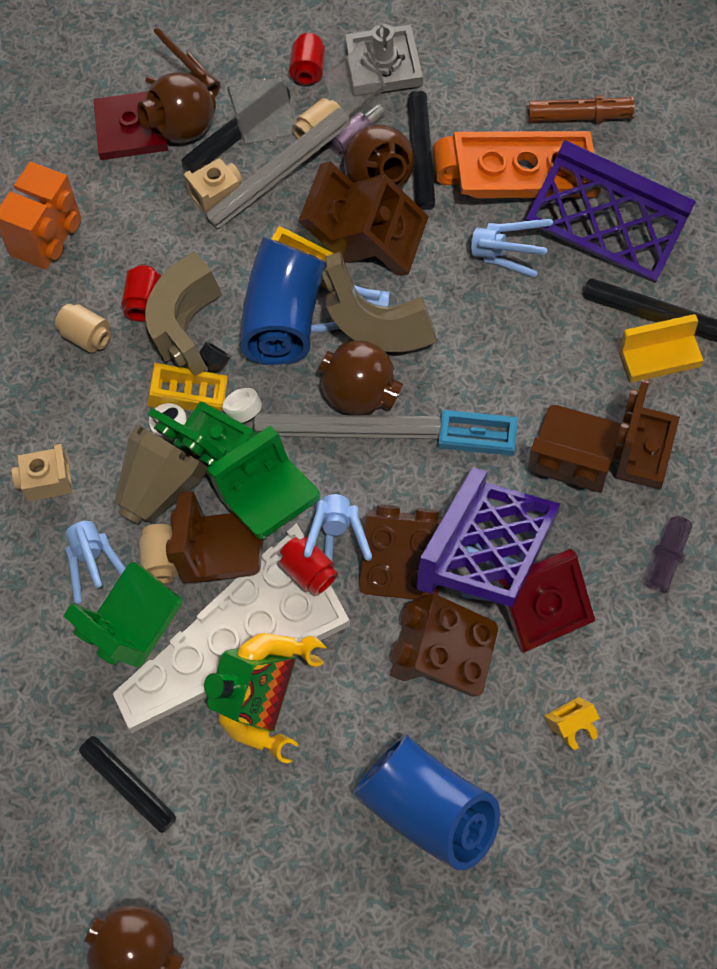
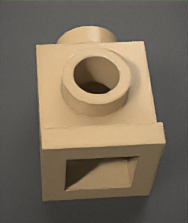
(212, 183)
(52, 474)

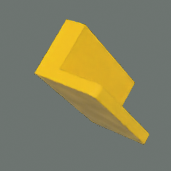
(660, 348)

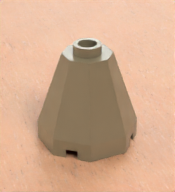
(154, 476)

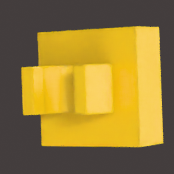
(572, 717)

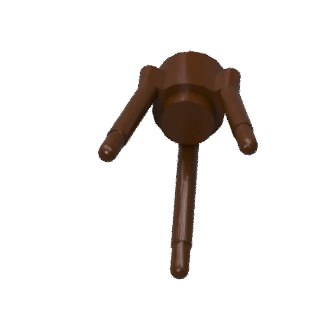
(195, 67)

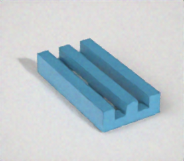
(476, 445)

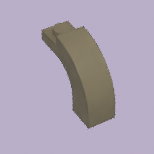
(173, 303)
(389, 327)

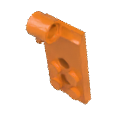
(489, 165)

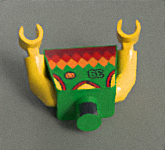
(253, 685)

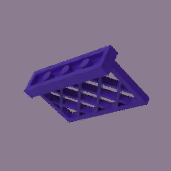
(624, 184)
(460, 529)

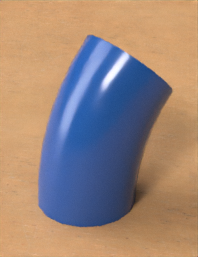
(280, 304)
(431, 804)

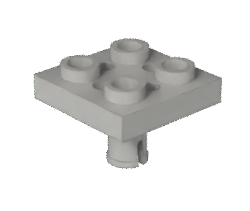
(389, 48)

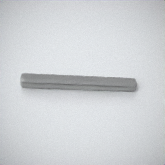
(278, 168)
(350, 425)

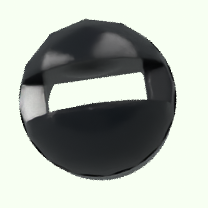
(214, 356)

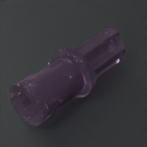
(669, 554)

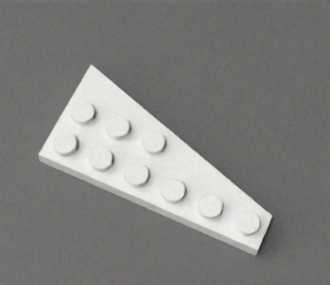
(248, 606)

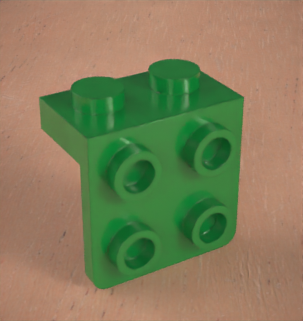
(204, 433)
(262, 484)
(128, 619)

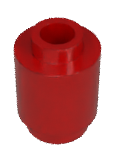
(307, 59)
(136, 291)
(311, 573)

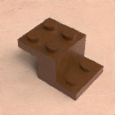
(364, 218)

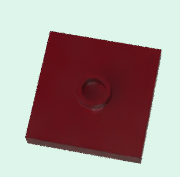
(120, 130)
(550, 602)

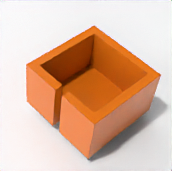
(36, 229)

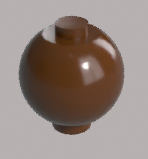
(177, 107)
(379, 151)
(359, 378)
(131, 940)

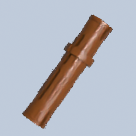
(582, 109)

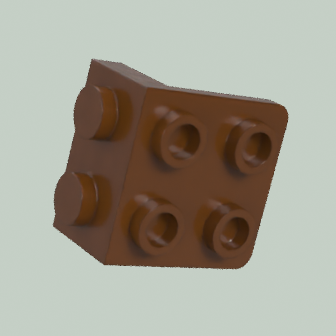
(644, 441)
(574, 447)
(210, 545)
(396, 549)
(444, 644)

